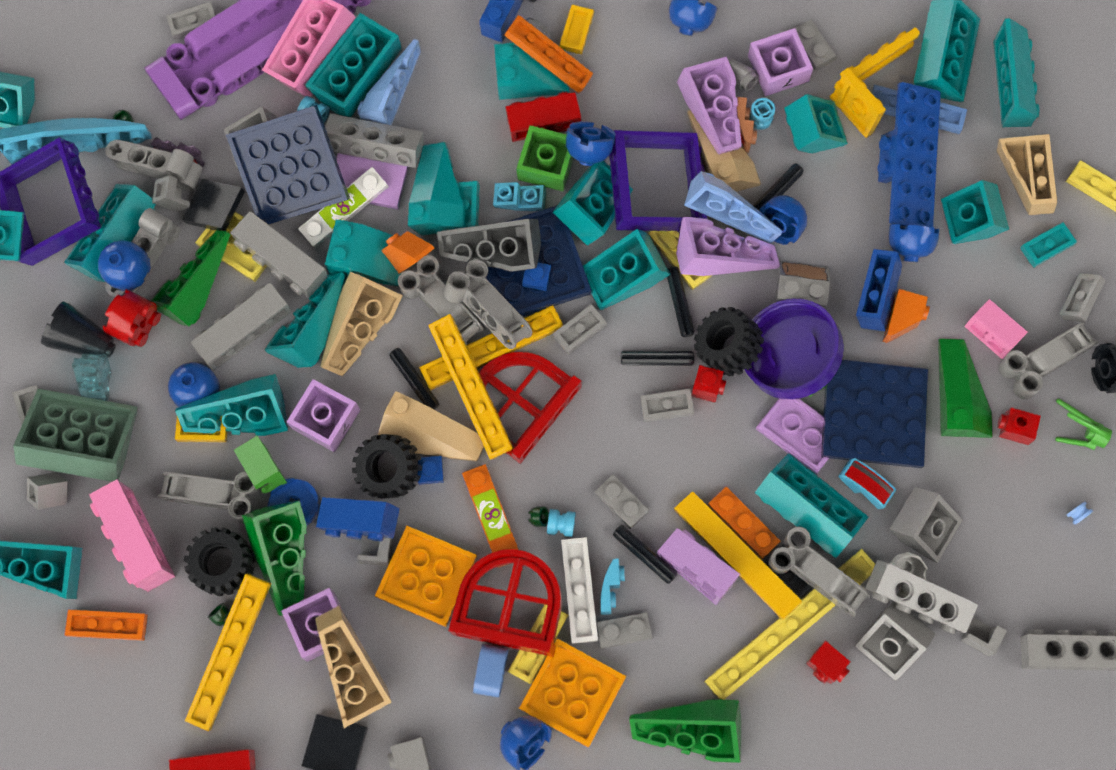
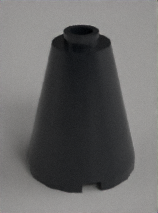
(76, 333)
(1105, 367)

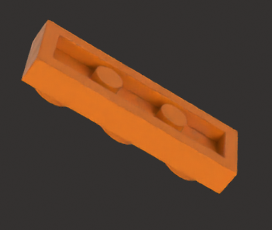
(743, 523)
(106, 625)

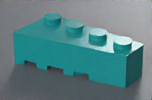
(42, 566)

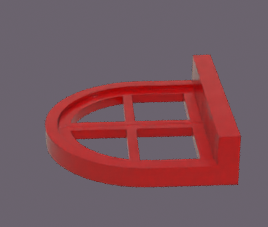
(551, 411)
(502, 633)

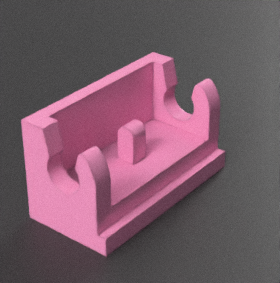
(995, 329)

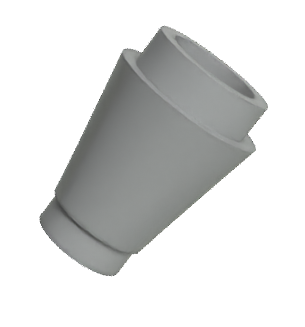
(745, 76)

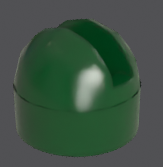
(123, 115)
(539, 516)
(219, 614)

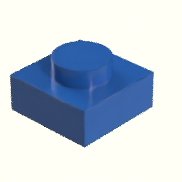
(538, 277)
(431, 470)

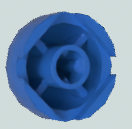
(691, 15)
(588, 143)
(787, 215)
(913, 241)
(123, 265)
(192, 382)
(522, 741)

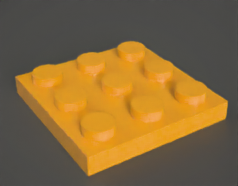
(425, 576)
(572, 693)

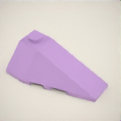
(713, 101)
(715, 251)

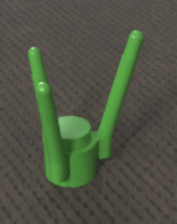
(1095, 432)

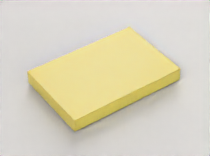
(233, 256)

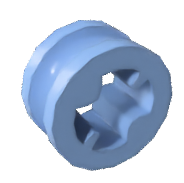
(1079, 513)

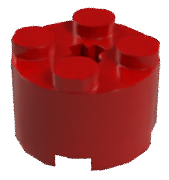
(131, 318)

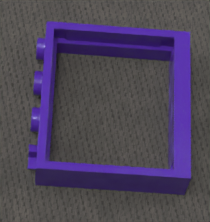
(29, 166)
(620, 182)

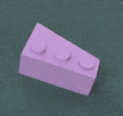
(698, 565)

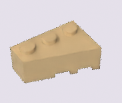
(1031, 171)

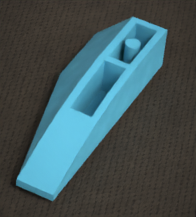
(85, 133)

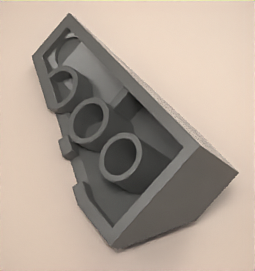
(499, 245)

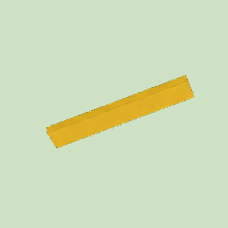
(489, 347)
(471, 387)
(738, 555)
(227, 652)

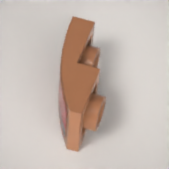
(748, 135)

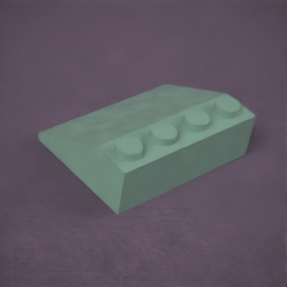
(75, 435)

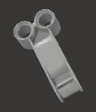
(177, 164)
(154, 230)
(431, 292)
(487, 303)
(1045, 359)
(209, 492)
(819, 573)

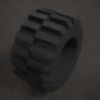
(739, 352)
(368, 460)
(203, 549)

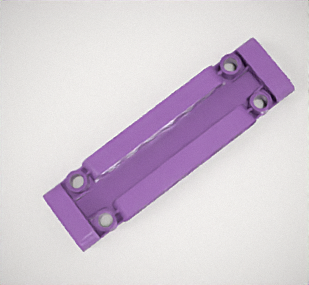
(224, 52)

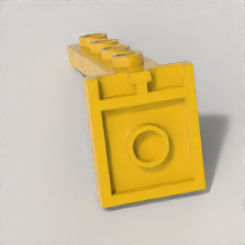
(852, 93)

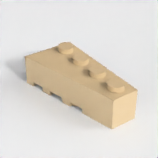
(352, 673)

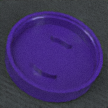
(798, 350)

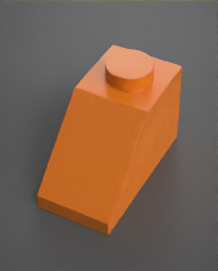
(406, 250)
(906, 314)

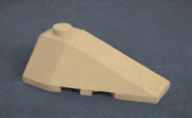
(731, 167)
(358, 317)
(429, 430)

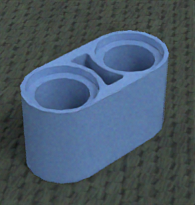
(490, 670)

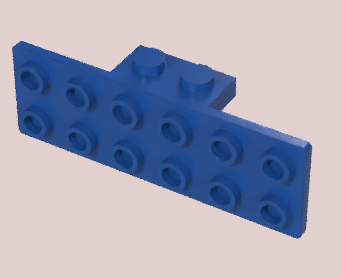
(910, 156)

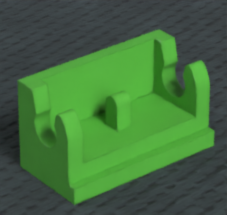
(259, 465)

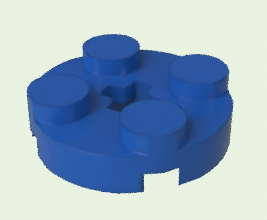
(298, 490)

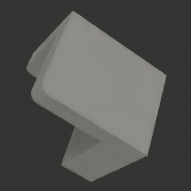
(168, 195)
(46, 490)
(376, 552)
(984, 637)

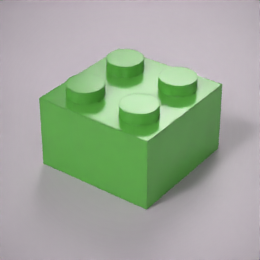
(545, 159)

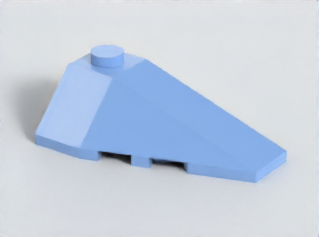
(386, 95)
(724, 204)

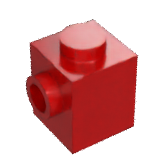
(708, 384)
(1018, 426)
(828, 664)

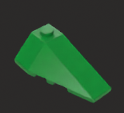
(188, 293)
(962, 398)
(278, 545)
(698, 727)

